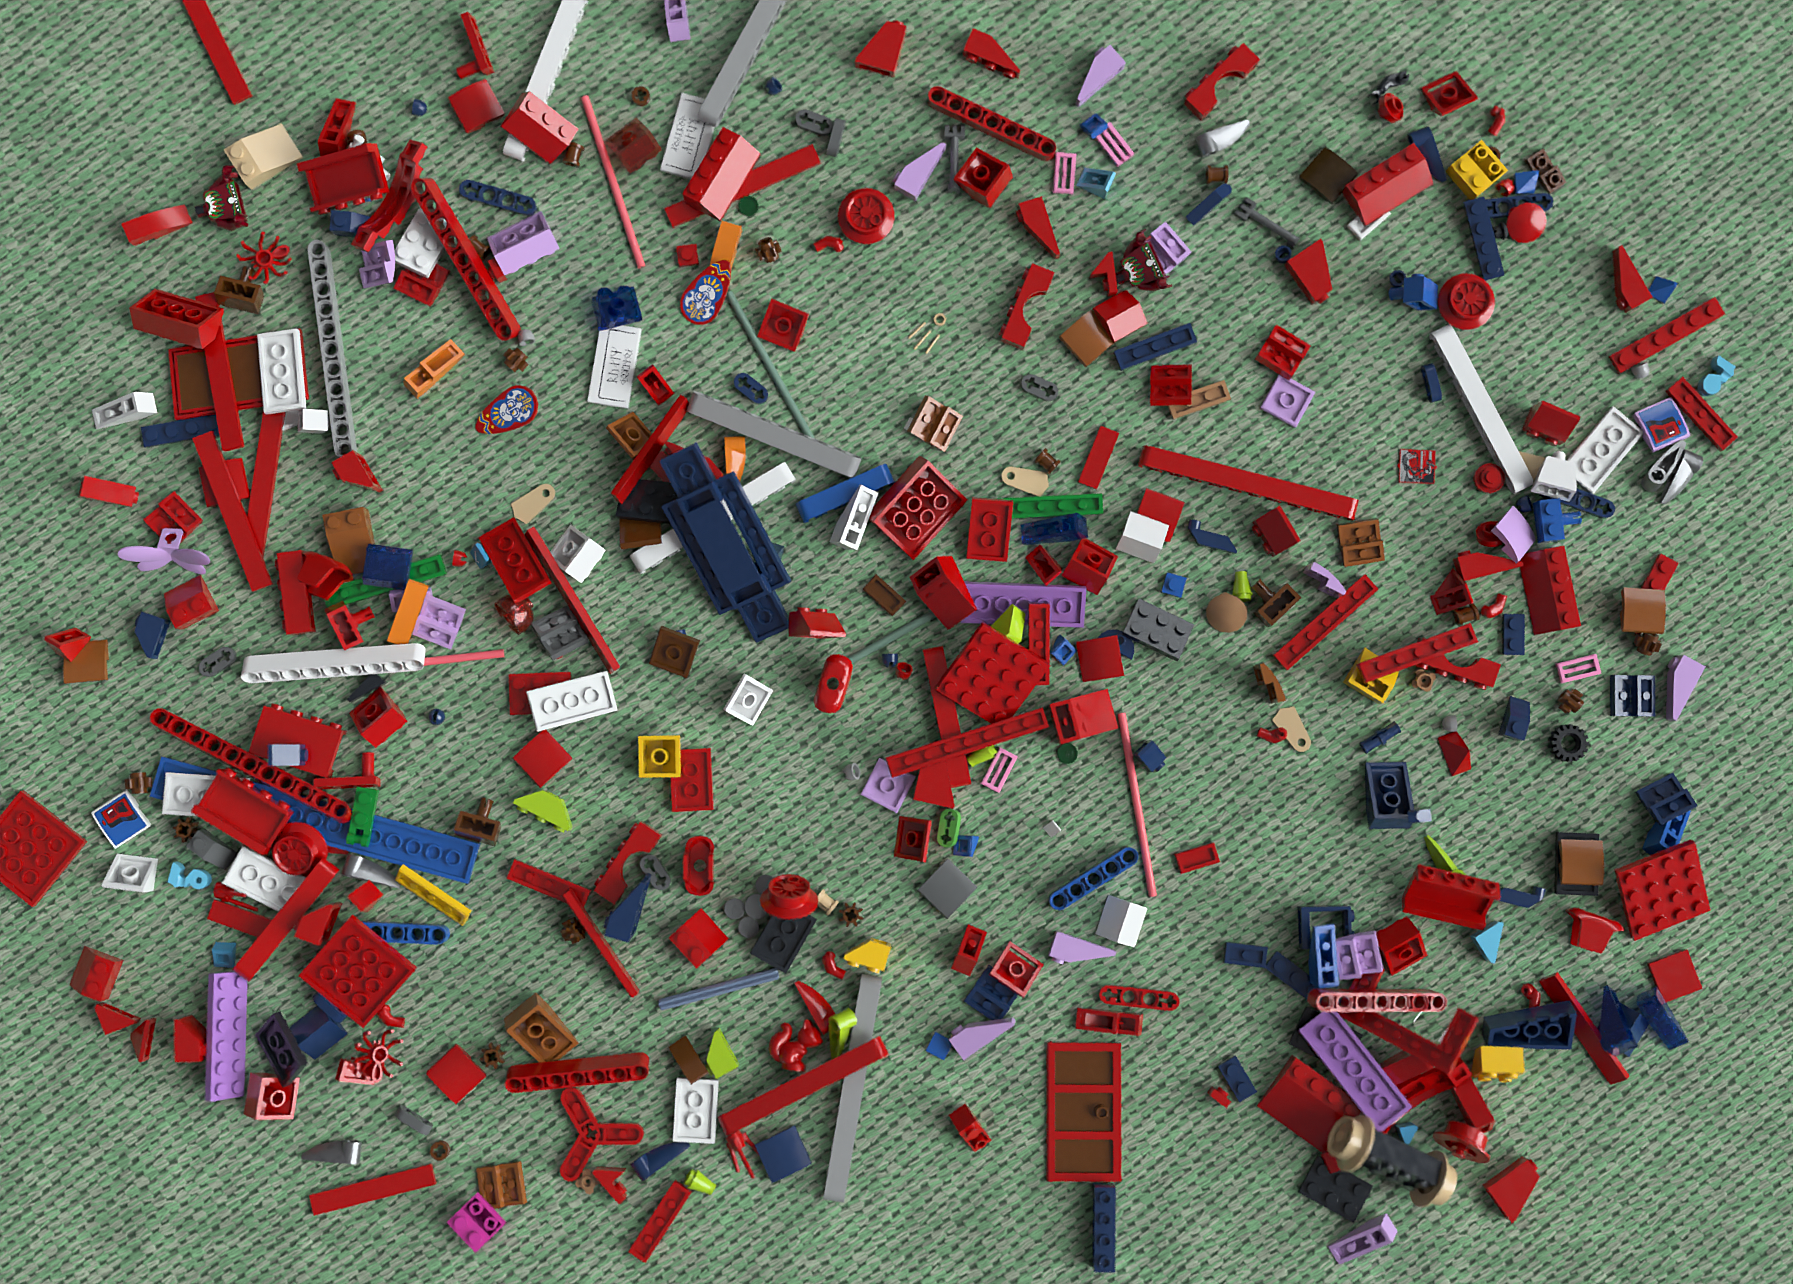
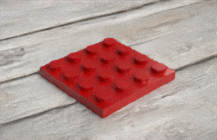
(992, 675)
(34, 848)
(1662, 889)
(357, 971)

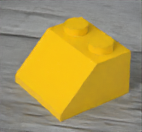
(659, 756)

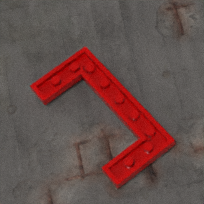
(1440, 1056)

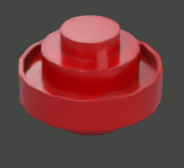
(1390, 108)
(1489, 478)
(1486, 536)

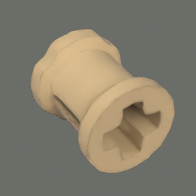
(826, 902)

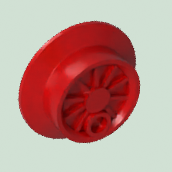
(866, 216)
(1466, 301)
(299, 849)
(789, 897)
(1463, 1142)

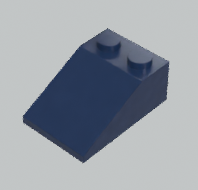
(1387, 795)
(623, 921)

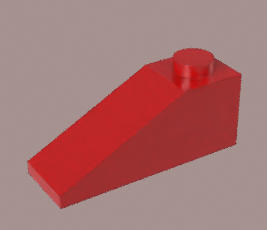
(337, 126)
(1037, 223)
(1629, 286)
(1479, 564)

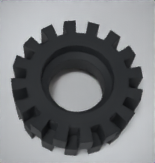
(1580, 743)

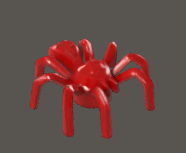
(264, 259)
(376, 1054)

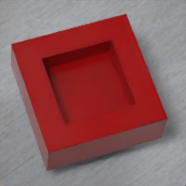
(687, 255)
(495, 270)
(1219, 1095)

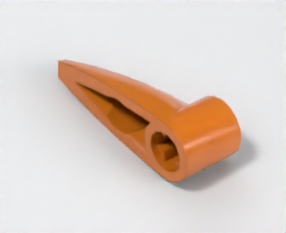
(735, 455)

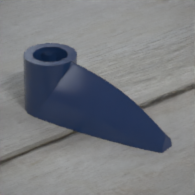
(1425, 142)
(657, 1158)

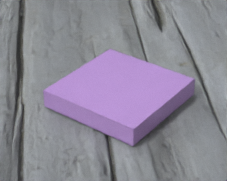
(1287, 400)
(887, 790)

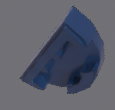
(1126, 645)

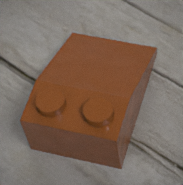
(349, 536)
(540, 1030)

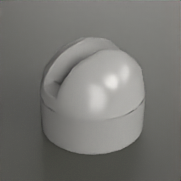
(524, 335)
(1640, 371)
(1450, 723)
(848, 770)

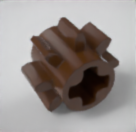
(768, 249)
(515, 359)
(1647, 643)
(1570, 701)
(138, 783)
(181, 827)
(856, 912)
(573, 930)
(499, 1053)

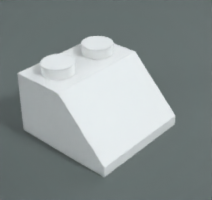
(576, 553)

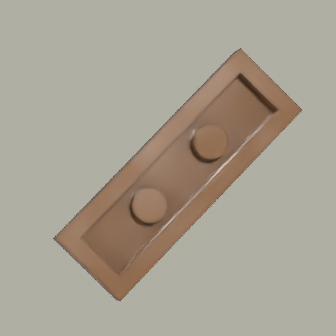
(1202, 399)

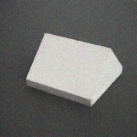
(1142, 537)
(748, 699)
(131, 873)
(1121, 921)

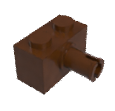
(240, 293)
(1274, 603)
(478, 826)

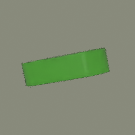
(953, 829)

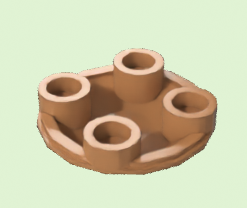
(1226, 613)

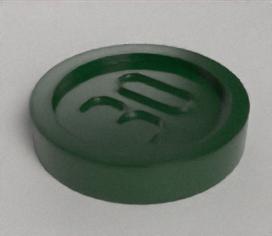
(748, 206)
(1067, 753)

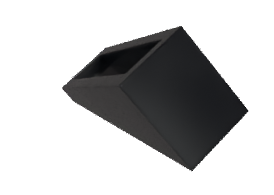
(370, 684)

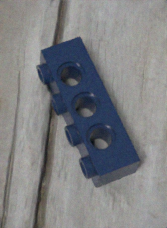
(1103, 1227)

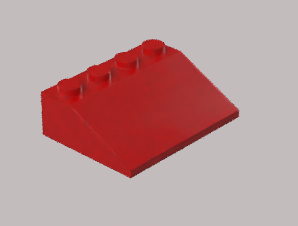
(916, 507)
(1307, 1103)

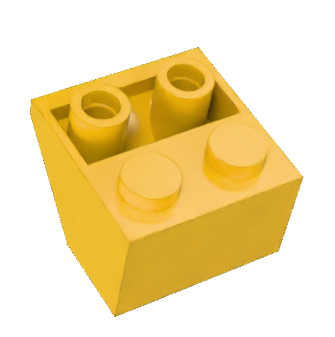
(1476, 170)
(1374, 690)
(870, 953)
(1497, 1062)

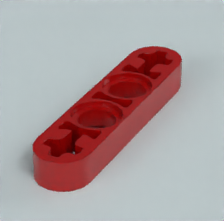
(1139, 994)

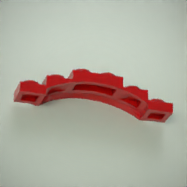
(396, 202)
(1429, 1084)

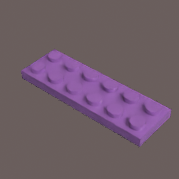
(993, 598)
(226, 1036)
(1355, 1069)

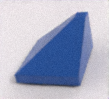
(1525, 182)
(1662, 289)
(1061, 648)
(967, 845)

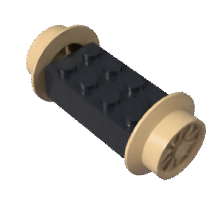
(1425, 1175)

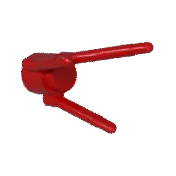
(227, 893)
(735, 1143)

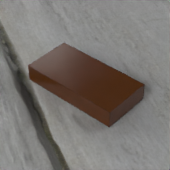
(884, 595)

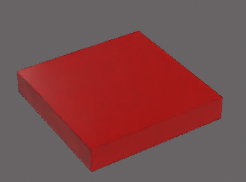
(1675, 975)

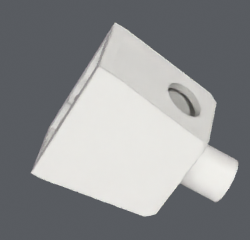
(1556, 477)

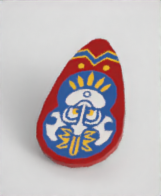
(706, 293)
(508, 411)

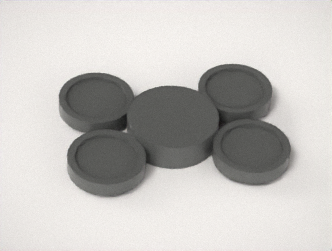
(735, 908)

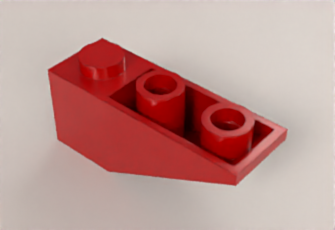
(985, 50)

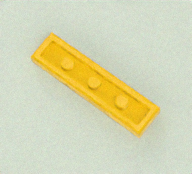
(432, 895)

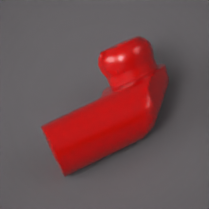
(1499, 114)
(829, 241)
(1495, 609)
(1273, 736)
(830, 966)
(1531, 994)
(389, 1020)

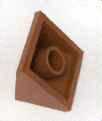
(630, 433)

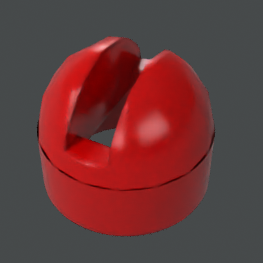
(1508, 186)
(457, 558)
(906, 667)

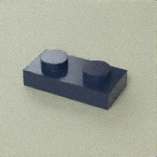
(1513, 634)
(1245, 954)
(1237, 1078)

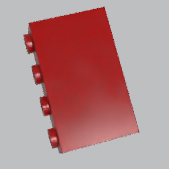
(345, 178)
(290, 728)
(243, 811)
(1449, 897)

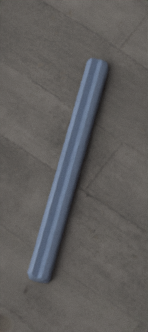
(718, 989)

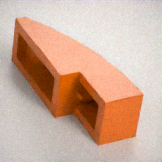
(726, 243)
(433, 368)
(407, 612)

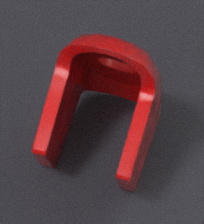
(323, 574)
(831, 700)
(698, 882)
(1591, 930)

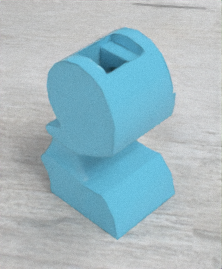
(1712, 383)
(196, 878)

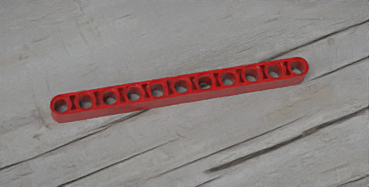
(1250, 482)
(244, 758)

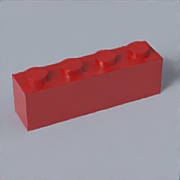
(295, 600)

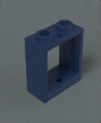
(1304, 921)

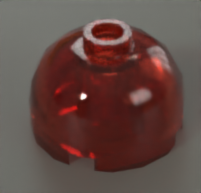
(517, 614)

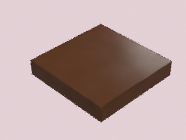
(639, 533)
(674, 652)

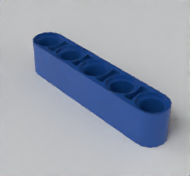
(838, 495)
(1103, 877)
(408, 929)

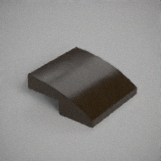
(1328, 175)

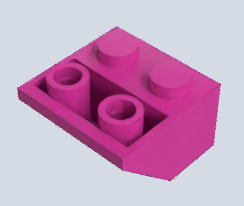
(476, 1222)

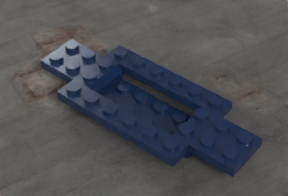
(717, 547)

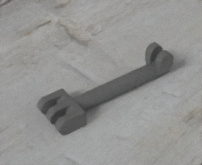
(954, 158)
(1250, 212)

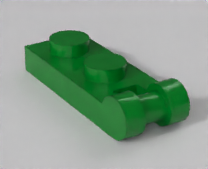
(362, 816)

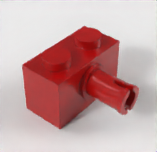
(346, 623)

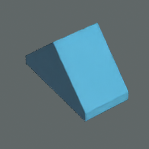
(1096, 181)
(1488, 940)

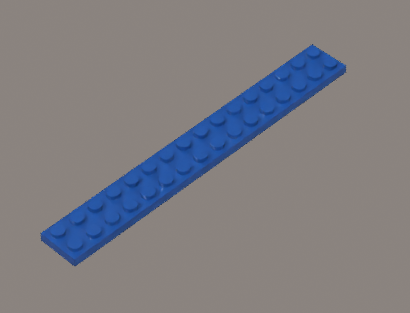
(389, 841)

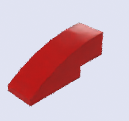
(156, 224)
(1109, 1021)

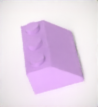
(523, 243)

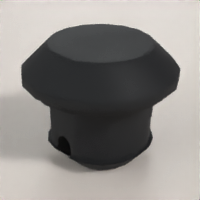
(1500, 231)

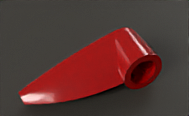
(817, 1006)

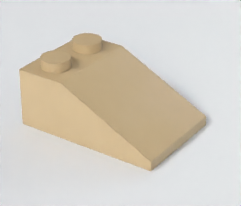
(263, 155)

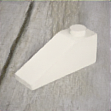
(124, 409)
(854, 519)

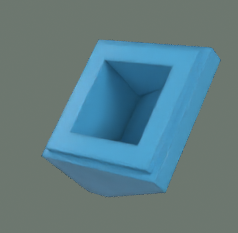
(480, 555)
(224, 954)

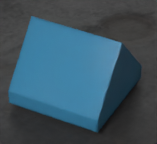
(1406, 1131)

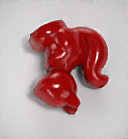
(791, 1053)

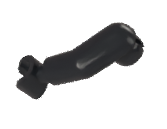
(1389, 81)

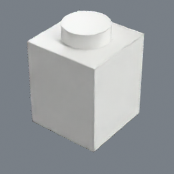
(313, 421)

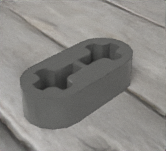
(816, 118)
(836, 137)
(1041, 383)
(220, 665)
(659, 868)
(413, 1120)

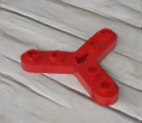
(607, 1133)

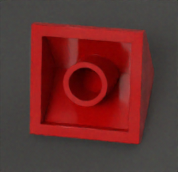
(912, 838)

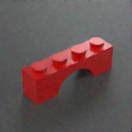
(1238, 64)
(1036, 283)
(1480, 672)
(612, 884)

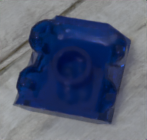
(616, 307)
(387, 566)

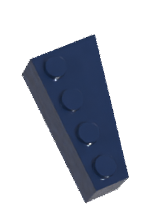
(1532, 1028)

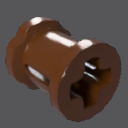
(573, 155)
(1217, 174)
(480, 248)
(1047, 461)
(1466, 614)

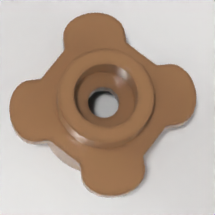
(1420, 674)
(581, 1182)

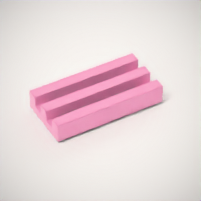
(1130, 153)
(1062, 190)
(1561, 672)
(991, 785)

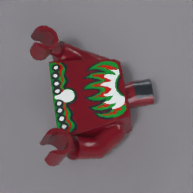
(224, 202)
(1142, 266)

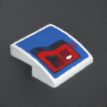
(120, 818)

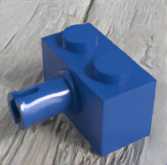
(1417, 293)
(1550, 520)

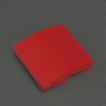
(476, 106)
(420, 287)
(1282, 352)
(1171, 385)
(238, 476)
(1162, 509)
(173, 514)
(1100, 658)
(542, 758)
(456, 1073)

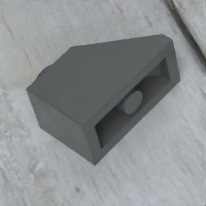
(211, 849)

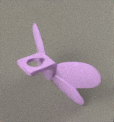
(155, 558)

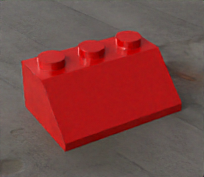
(539, 127)

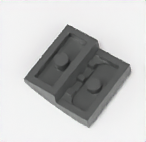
(559, 633)
(947, 888)

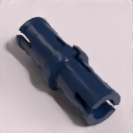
(1380, 737)

